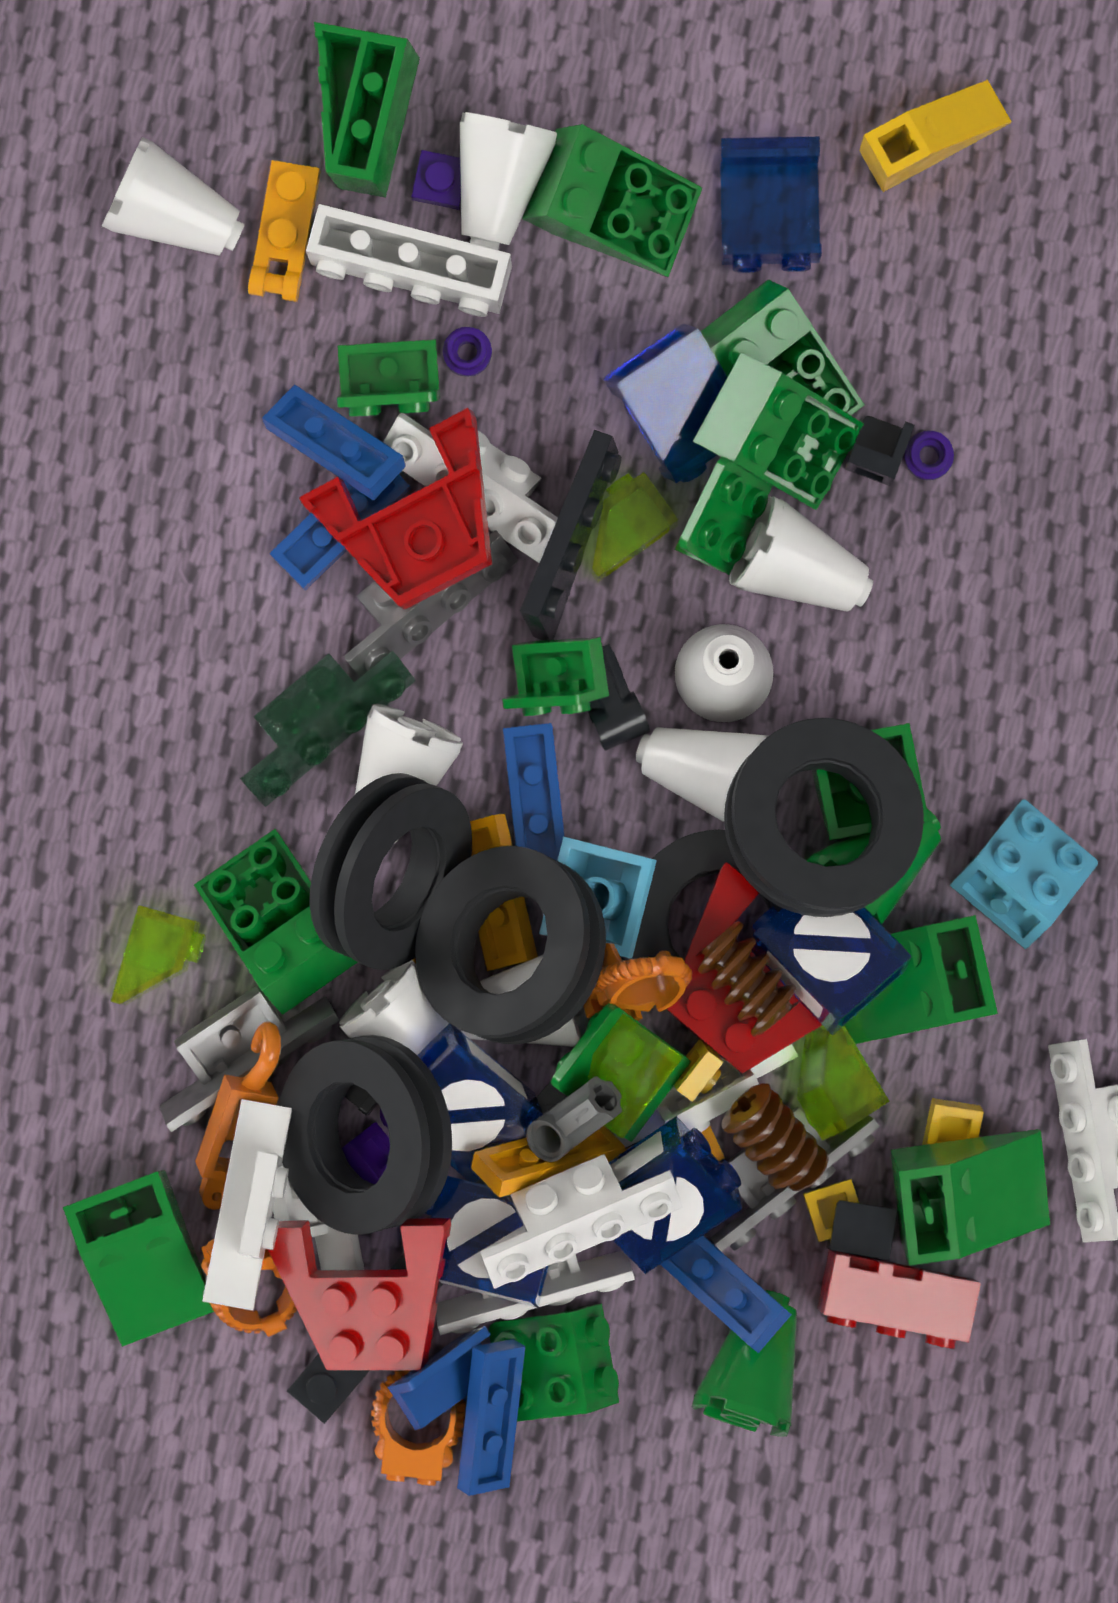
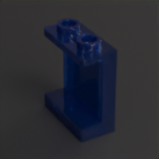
(770, 203)
(669, 397)

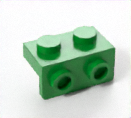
(558, 674)

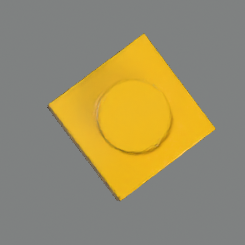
(701, 1072)
(952, 1121)
(822, 1205)

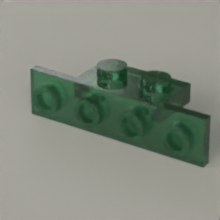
(317, 717)

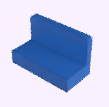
(440, 1383)

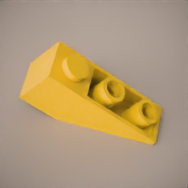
(931, 133)

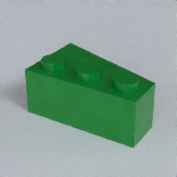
(365, 103)

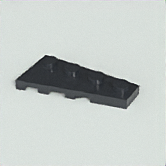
(567, 543)

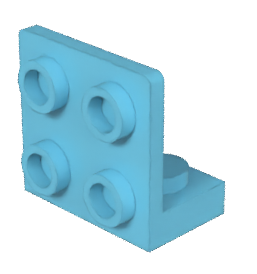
(1025, 874)

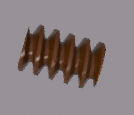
(747, 979)
(775, 1139)

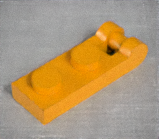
(284, 229)

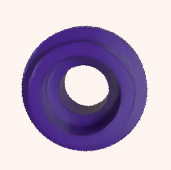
(463, 336)
(939, 444)

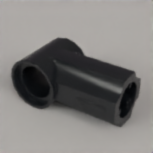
(620, 714)

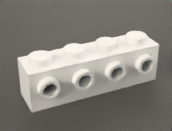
(408, 259)

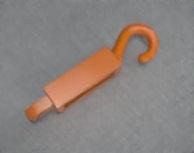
(226, 1111)

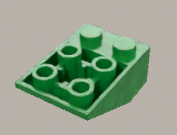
(612, 200)
(779, 334)
(779, 431)
(266, 915)
(940, 987)
(969, 1194)
(139, 1257)

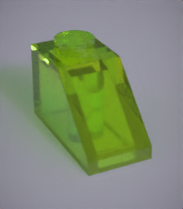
(630, 523)
(156, 953)
(635, 1065)
(836, 1083)

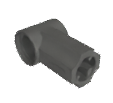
(573, 1119)

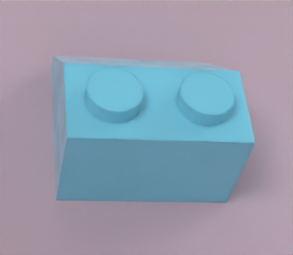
(619, 883)

